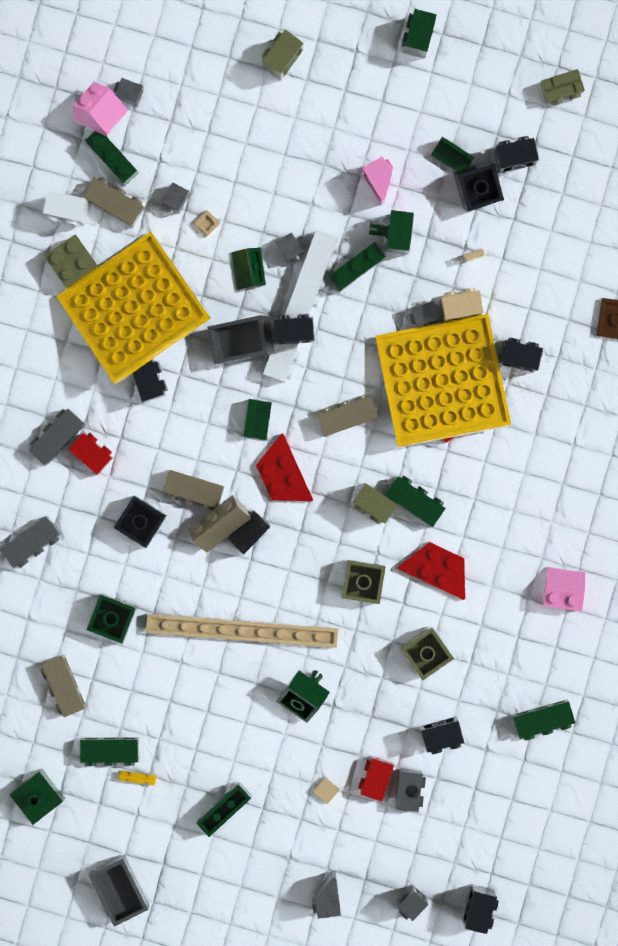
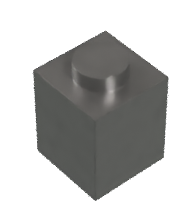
(129, 91)
(175, 198)
(290, 248)
(423, 314)

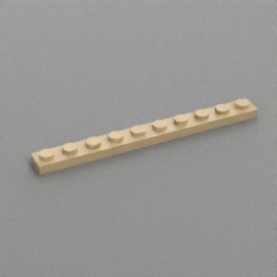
(242, 630)

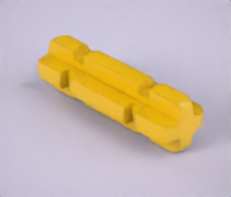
(138, 778)

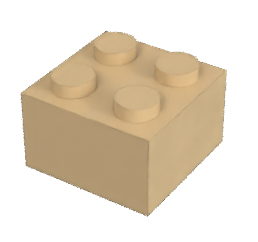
(461, 305)

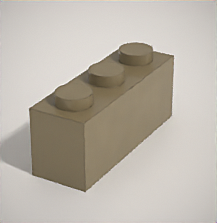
(114, 201)
(347, 415)
(193, 490)
(219, 523)
(63, 686)

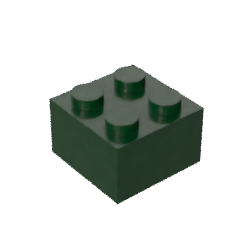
(420, 31)
(111, 618)

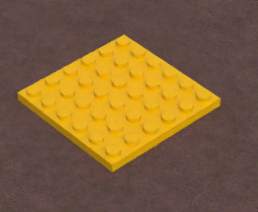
(133, 307)
(443, 380)

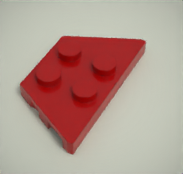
(282, 473)
(438, 569)

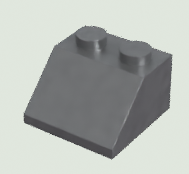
(326, 898)

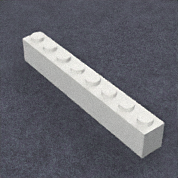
(303, 300)

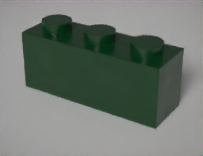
(112, 157)
(357, 267)
(416, 500)
(544, 719)
(109, 750)
(224, 809)

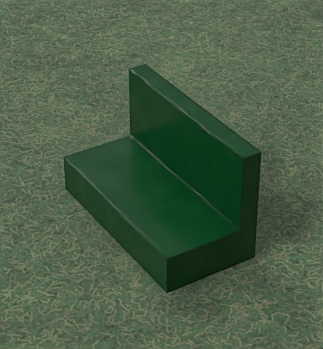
(452, 155)
(248, 268)
(257, 419)

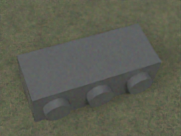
(56, 436)
(31, 542)

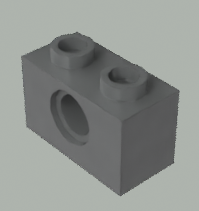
(409, 802)
(412, 903)

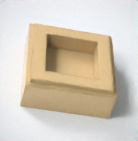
(207, 223)
(474, 255)
(326, 790)

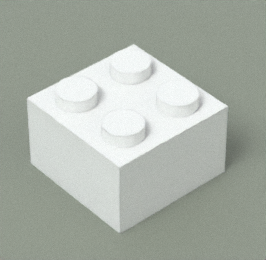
(66, 208)

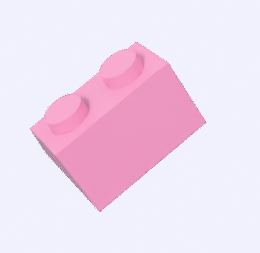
(98, 109)
(378, 177)
(564, 589)

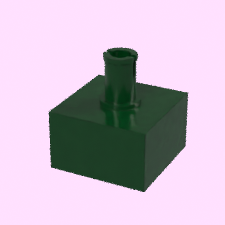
(397, 231)
(303, 695)
(37, 796)

